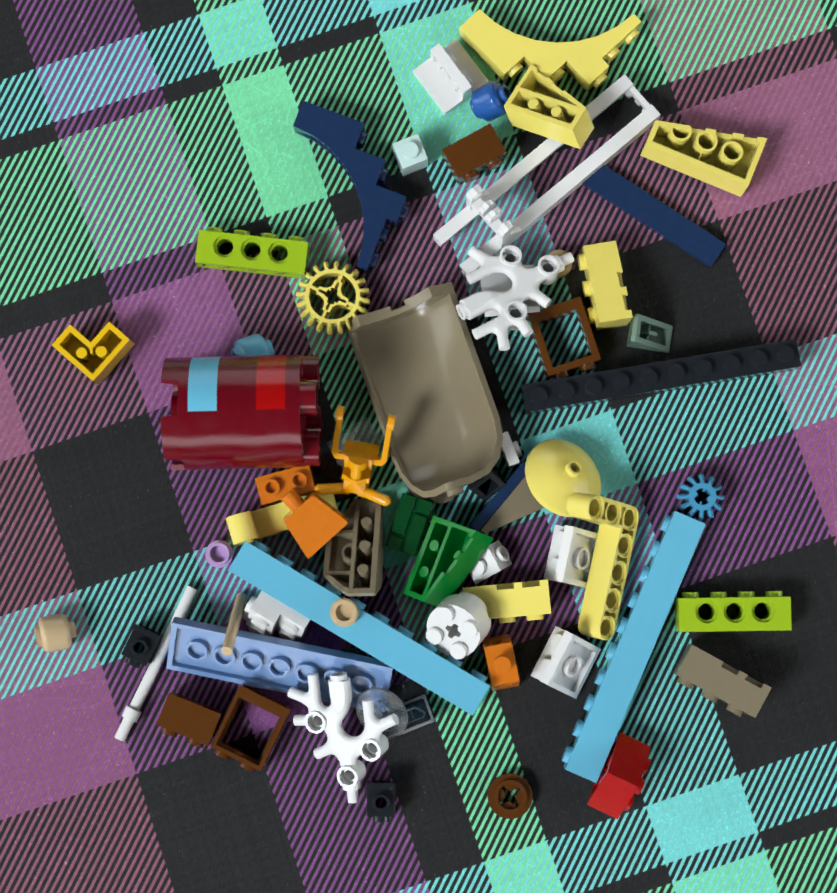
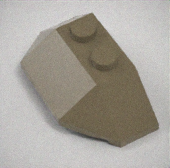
(357, 551)

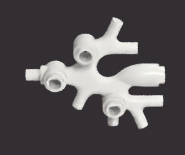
(509, 304)
(347, 748)

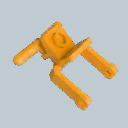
(358, 464)

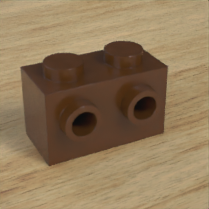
(474, 154)
(189, 719)

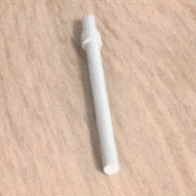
(131, 713)

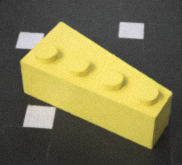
(705, 154)

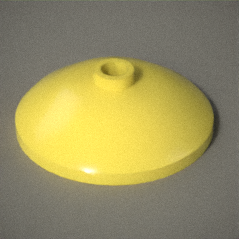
(551, 474)

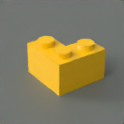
(97, 356)

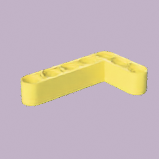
(609, 560)

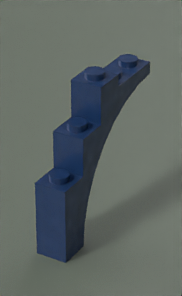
(342, 138)

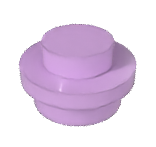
(219, 554)

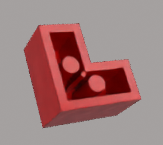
(620, 776)

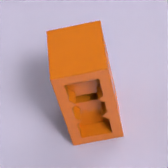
(277, 484)

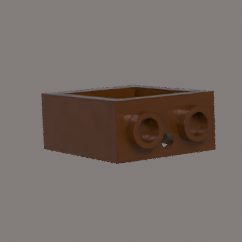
(555, 312)
(263, 701)

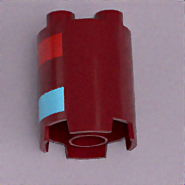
(242, 412)

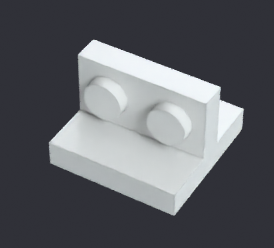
(449, 76)
(570, 555)
(565, 662)

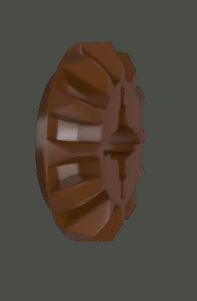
(508, 809)

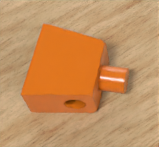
(312, 520)
(500, 662)

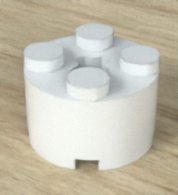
(458, 624)

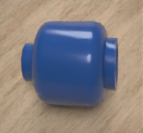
(489, 100)

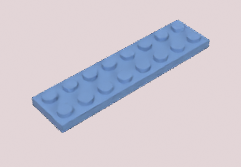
(268, 660)

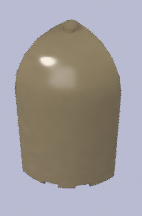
(430, 377)

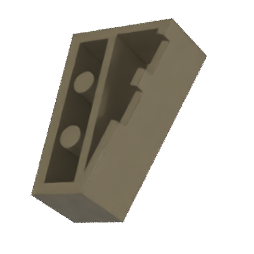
(721, 682)

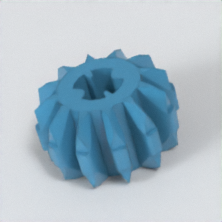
(709, 500)

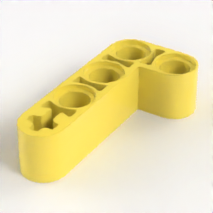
(263, 522)

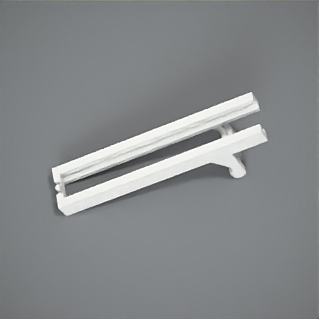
(483, 201)

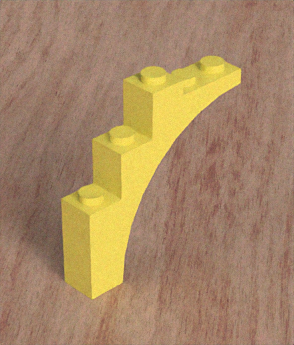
(582, 59)

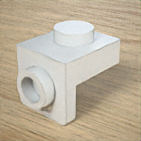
(510, 450)
(492, 561)

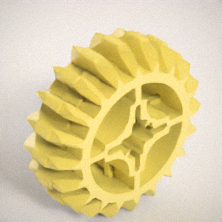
(338, 285)

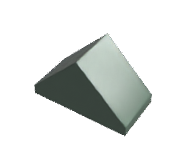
(649, 334)

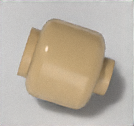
(54, 633)

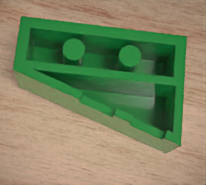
(445, 560)

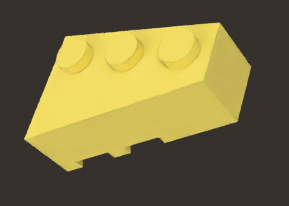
(547, 110)
(604, 285)
(514, 600)

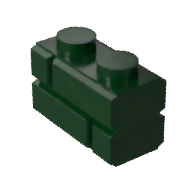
(410, 524)

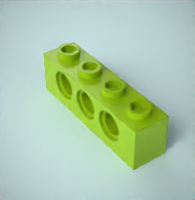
(212, 238)
(776, 619)

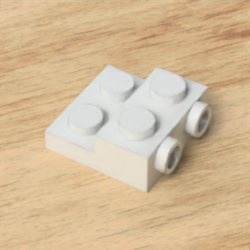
(269, 614)

